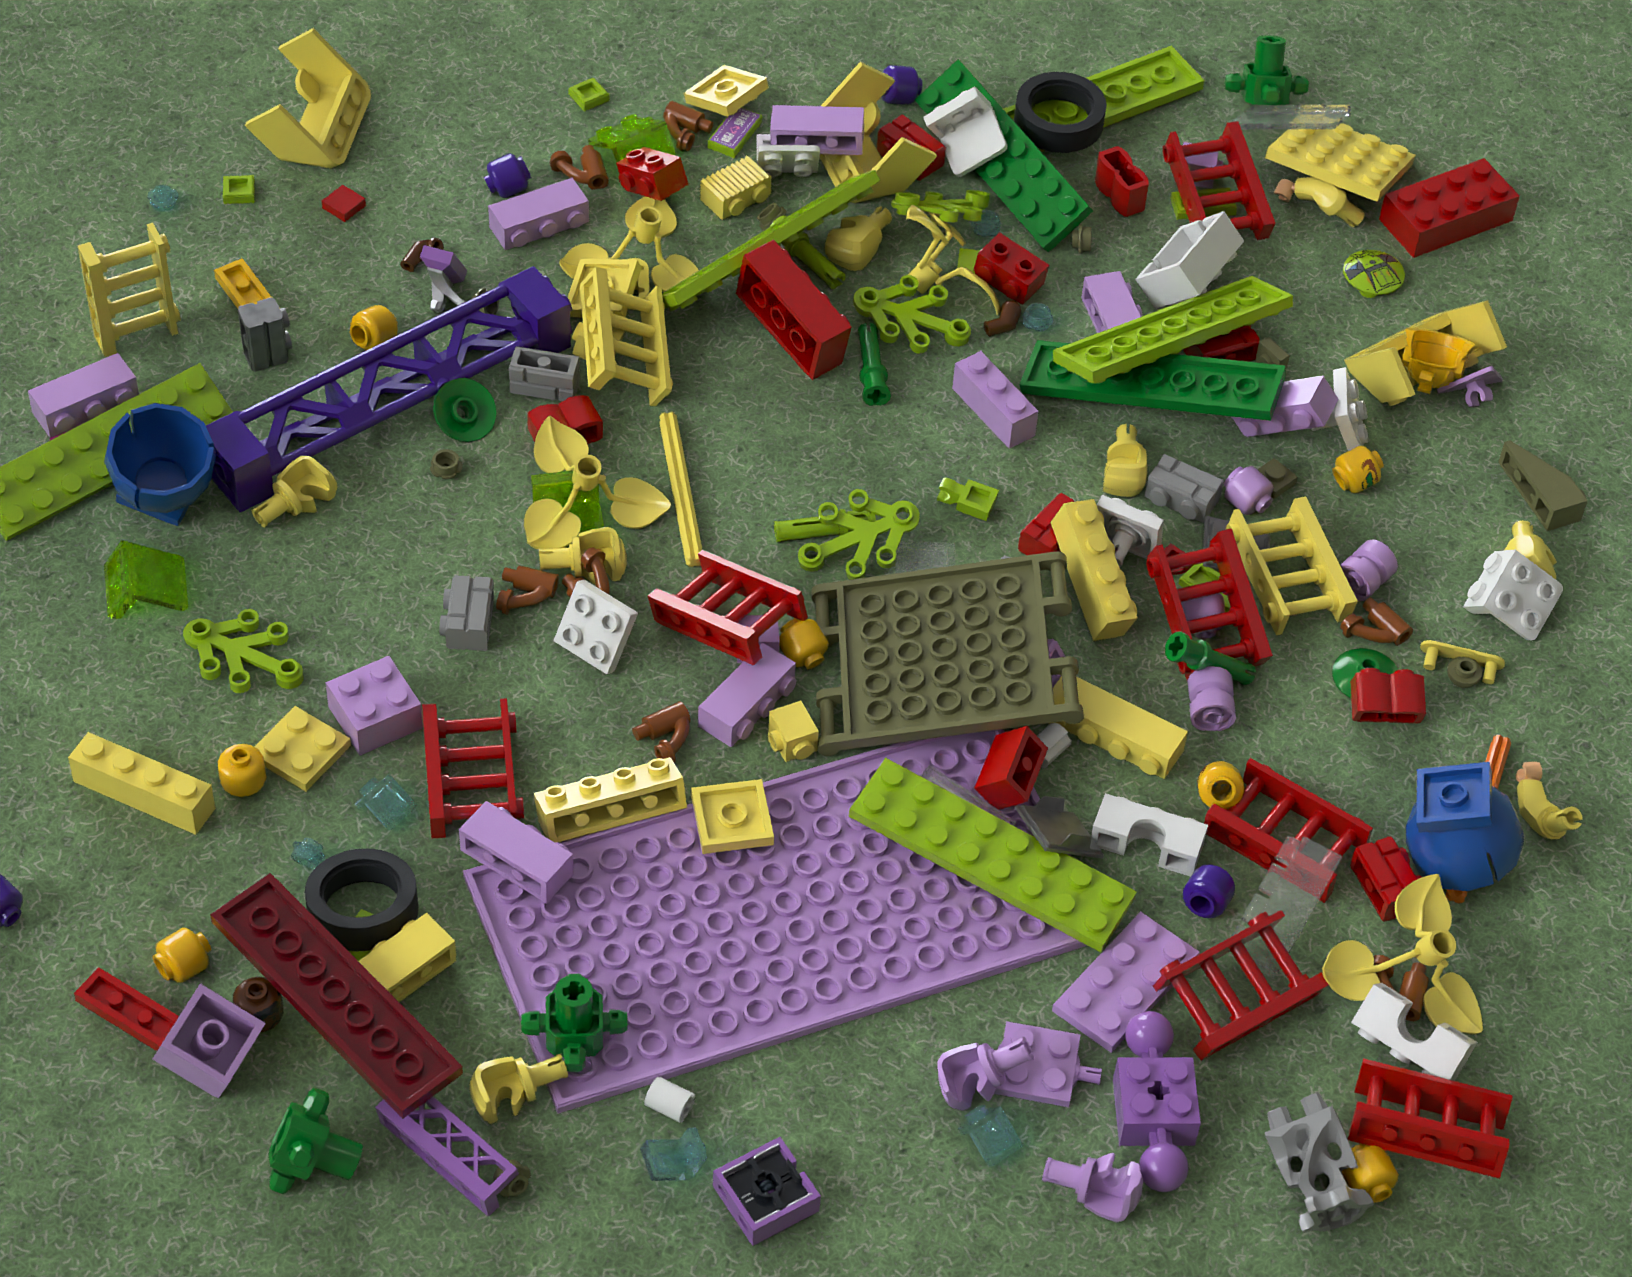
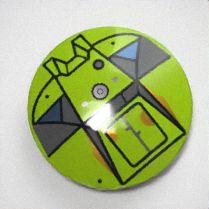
(1373, 272)

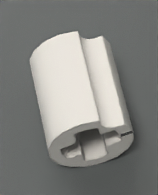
(1056, 740)
(669, 1099)

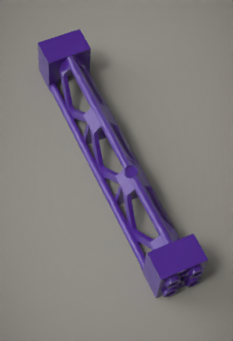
(247, 465)

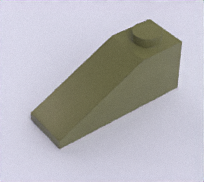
(1545, 489)

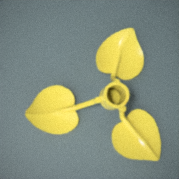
(648, 222)
(927, 270)
(563, 448)
(1426, 910)

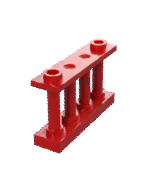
(1240, 167)
(1232, 583)
(724, 631)
(440, 756)
(1257, 843)
(1242, 1018)
(1424, 1137)

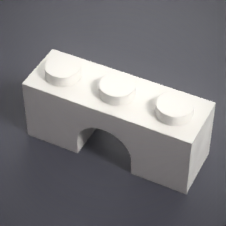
(1124, 821)
(1383, 1019)

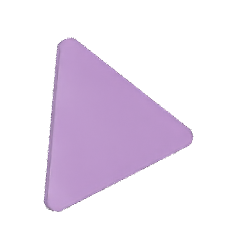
(1475, 385)

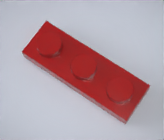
(126, 1008)

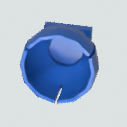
(161, 462)
(1459, 822)

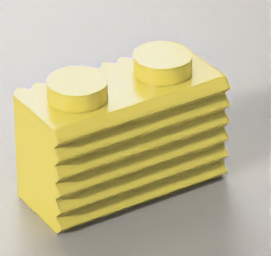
(735, 188)

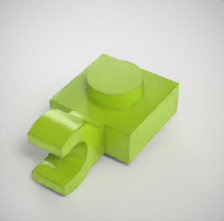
(972, 499)

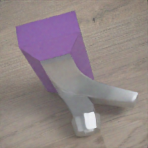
(444, 271)

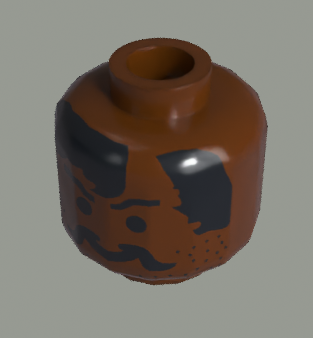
(261, 1000)

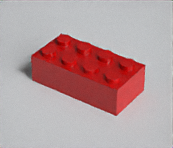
(1449, 207)
(793, 309)

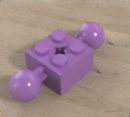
(1156, 1101)

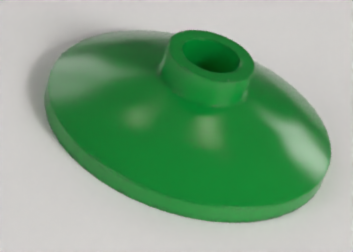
(474, 401)
(1356, 660)

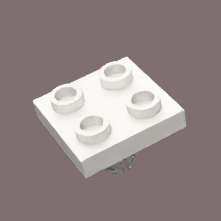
(1348, 411)
(1130, 528)
(595, 626)

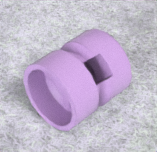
(1369, 568)
(1211, 699)

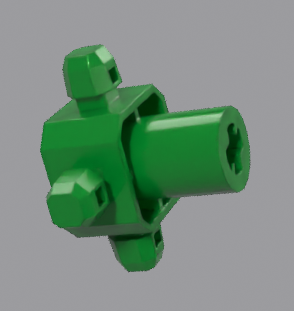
(1267, 78)
(574, 1021)
(306, 1143)

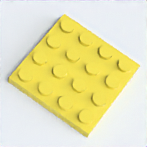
(1343, 158)

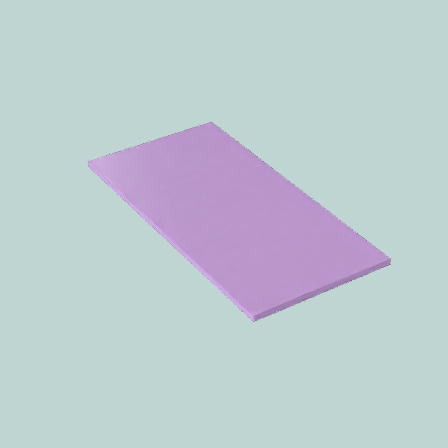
(758, 939)

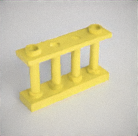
(100, 287)
(602, 345)
(1312, 546)

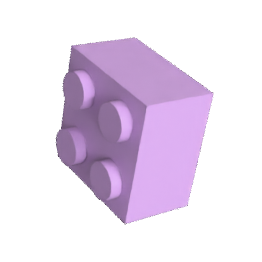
(374, 705)
(209, 1041)

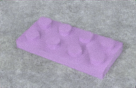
(1122, 981)

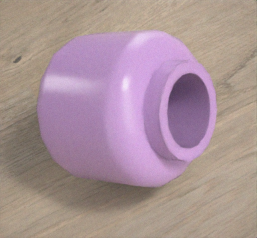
(1248, 490)
(1204, 607)

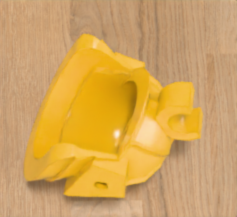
(1435, 357)

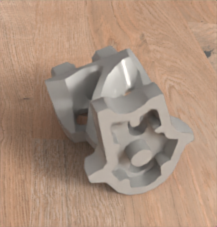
(1310, 1140)

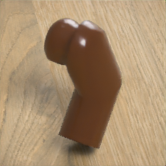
(413, 258)
(1007, 320)

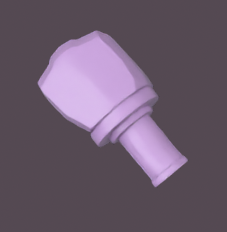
(977, 1067)
(1099, 1186)

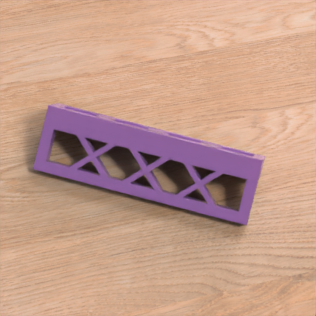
(442, 1160)

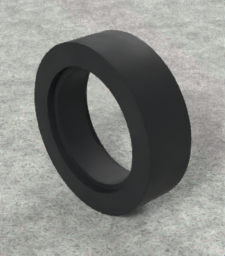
(1066, 87)
(356, 867)

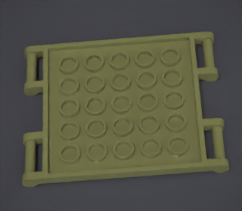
(945, 652)

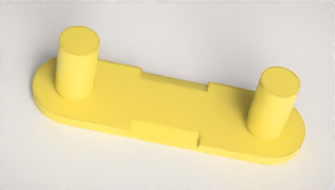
(1434, 649)

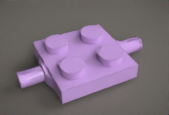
(1051, 1072)

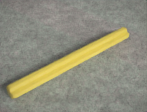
(681, 488)

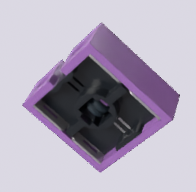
(766, 1191)

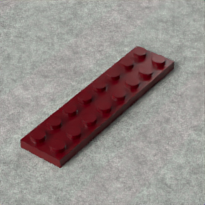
(337, 995)

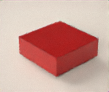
(343, 203)

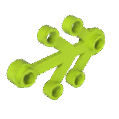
(971, 206)
(909, 313)
(862, 532)
(241, 649)

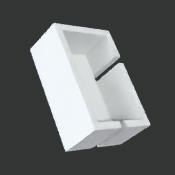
(1190, 260)

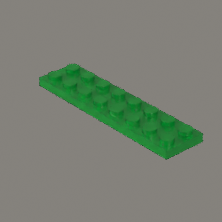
(1020, 174)
(1168, 383)

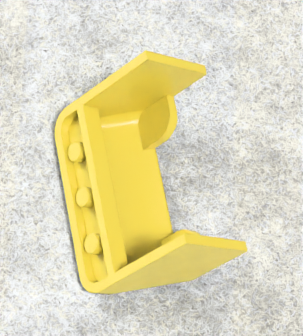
(333, 112)
(901, 163)
(1381, 365)

